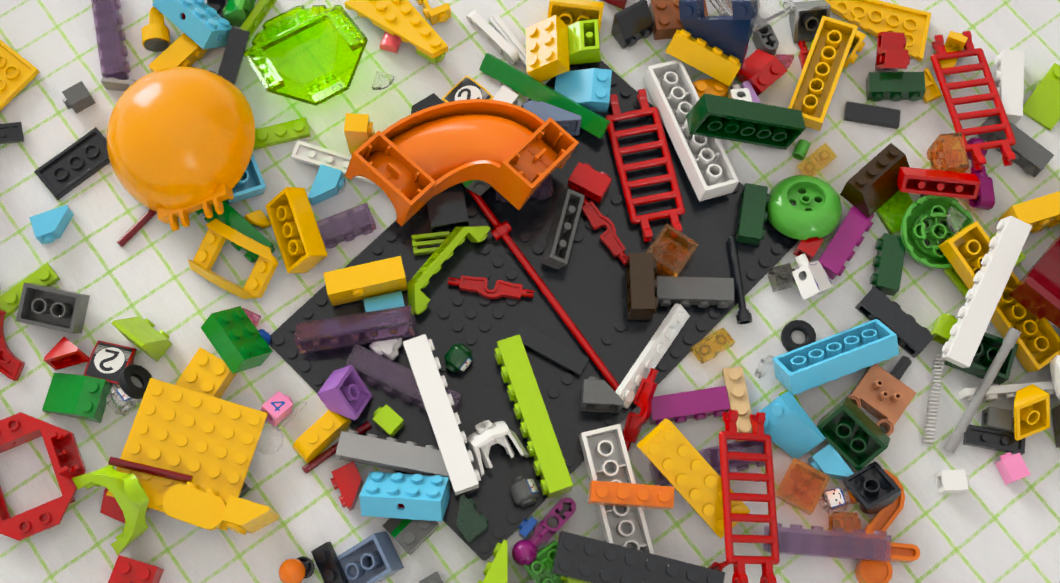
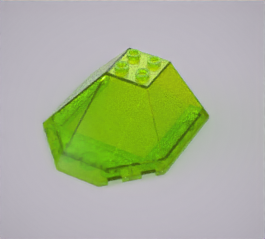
(307, 53)

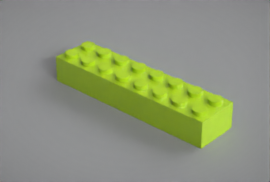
(534, 417)

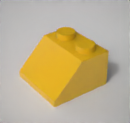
(1031, 411)

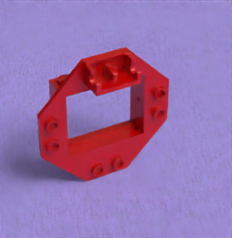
(66, 464)

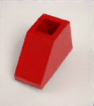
(349, 483)

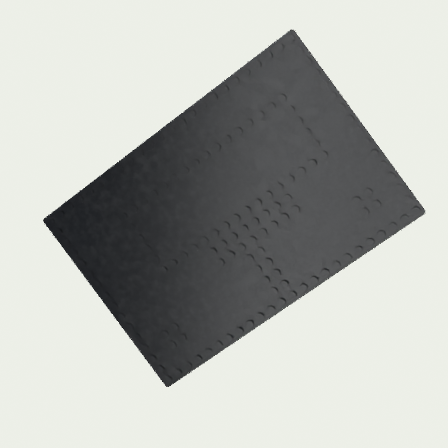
(587, 288)

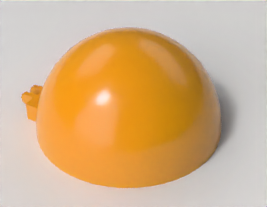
(181, 141)

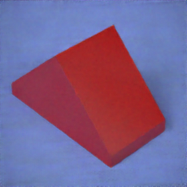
(65, 355)

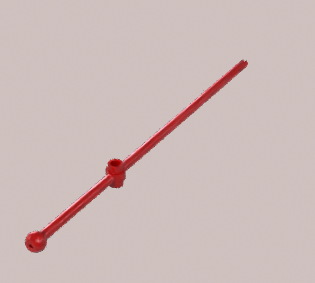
(502, 231)

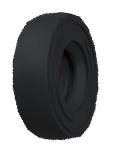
(800, 325)
(128, 386)

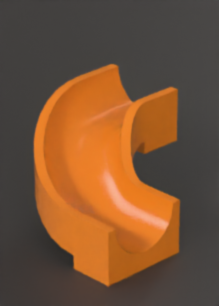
(461, 144)

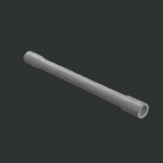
(957, 435)

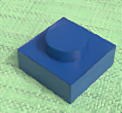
(526, 527)

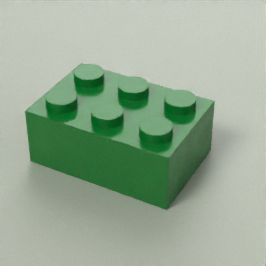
(236, 339)

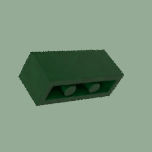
(895, 86)
(752, 214)
(888, 264)

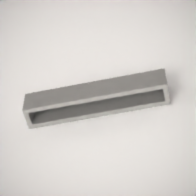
(390, 454)

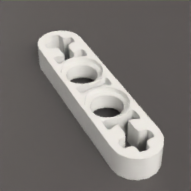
(493, 37)

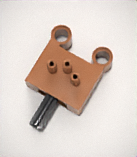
(883, 393)

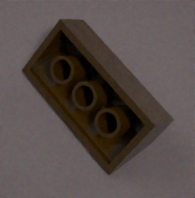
(875, 181)

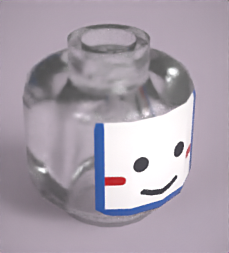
(120, 402)
(834, 500)

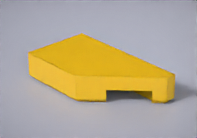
(932, 90)

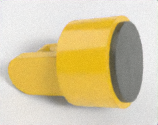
(155, 35)

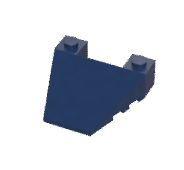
(724, 32)

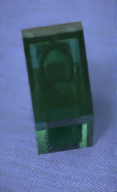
(469, 522)

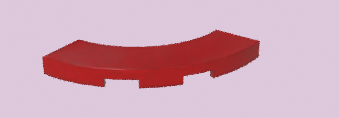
(9, 363)

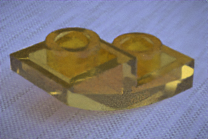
(817, 160)
(711, 345)

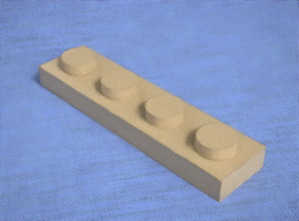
(738, 398)

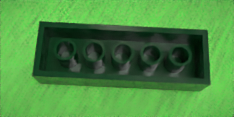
(745, 121)

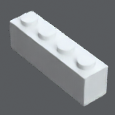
(1010, 82)

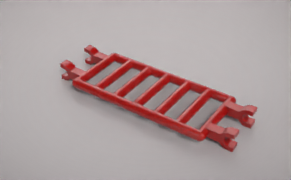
(975, 149)
(665, 160)
(739, 561)

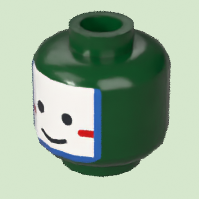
(458, 357)

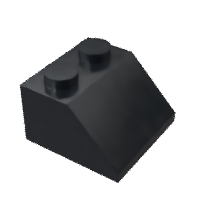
(632, 24)

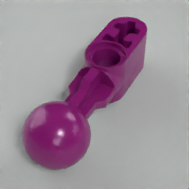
(985, 197)
(525, 551)

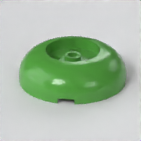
(816, 207)
(913, 230)

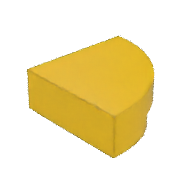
(258, 218)

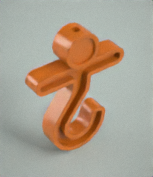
(882, 571)

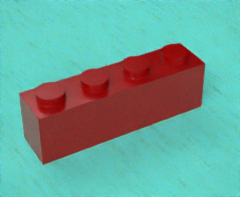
(938, 183)

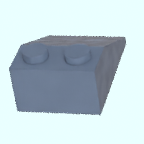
(567, 120)
(371, 560)

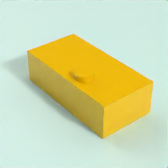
(296, 230)
(365, 280)

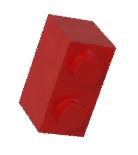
(589, 182)

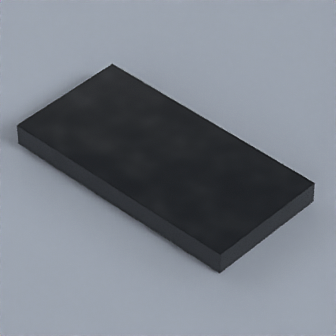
(75, 164)

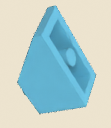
(326, 184)
(51, 224)
(830, 463)

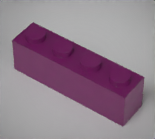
(844, 241)
(689, 404)

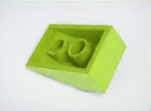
(1044, 101)
(144, 336)

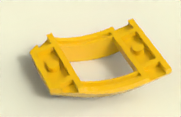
(210, 249)

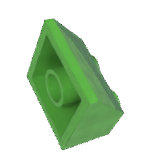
(238, 11)

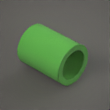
(801, 149)

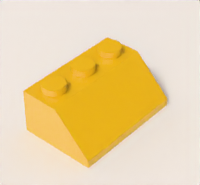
(576, 10)
(247, 515)

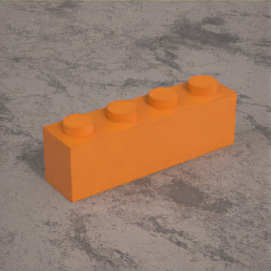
(631, 495)

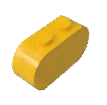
(321, 435)
(194, 505)

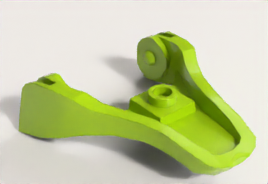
(128, 495)

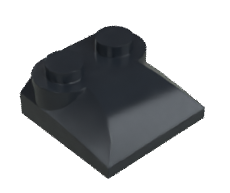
(872, 488)

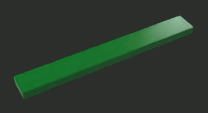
(539, 92)

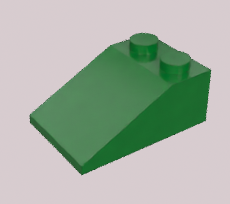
(77, 396)

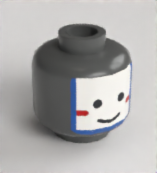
(524, 491)

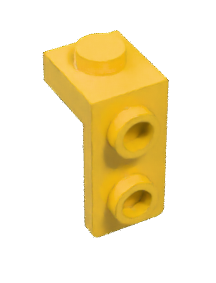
(437, 14)
(954, 42)
(857, 46)

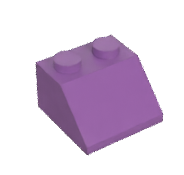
(345, 393)

